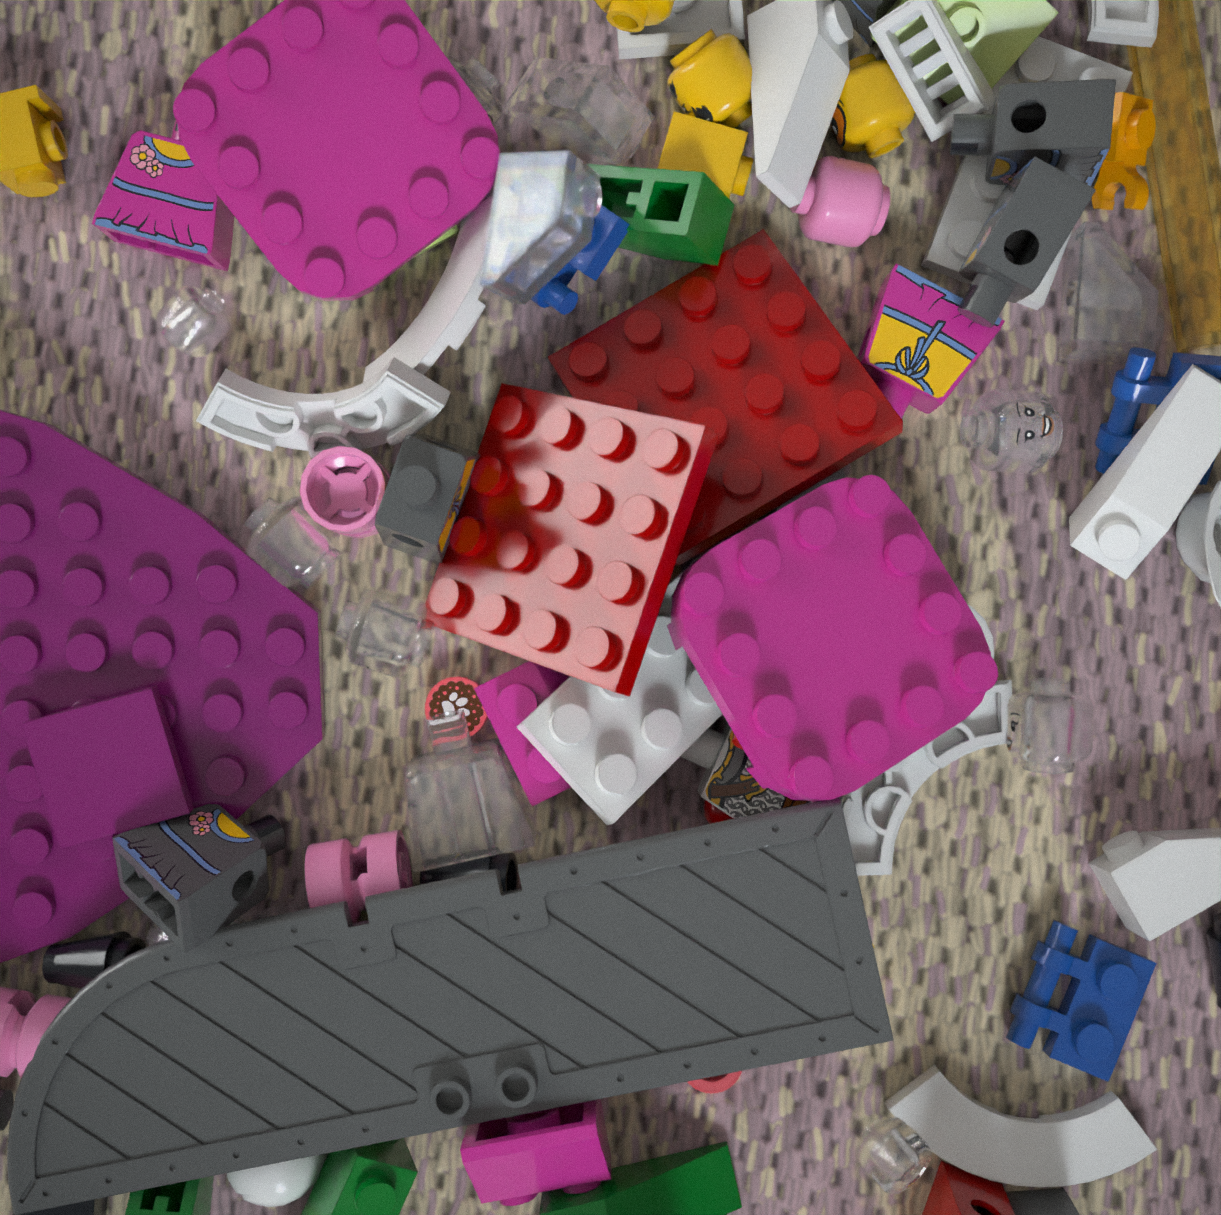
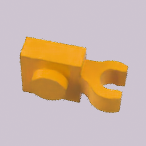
(1130, 138)

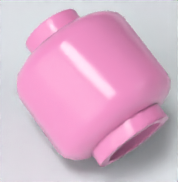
(843, 202)

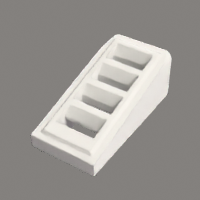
(966, 72)

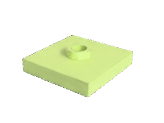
(990, 29)

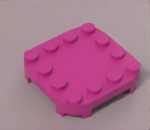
(338, 140)
(832, 639)

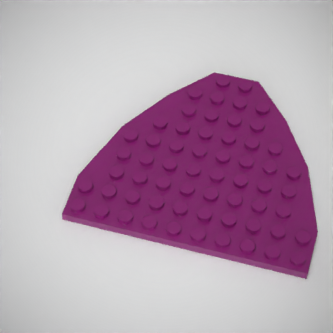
(117, 595)

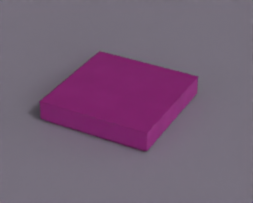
(107, 766)

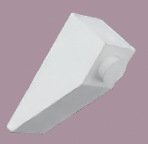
(796, 83)
(1151, 477)
(1160, 877)

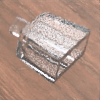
(464, 798)

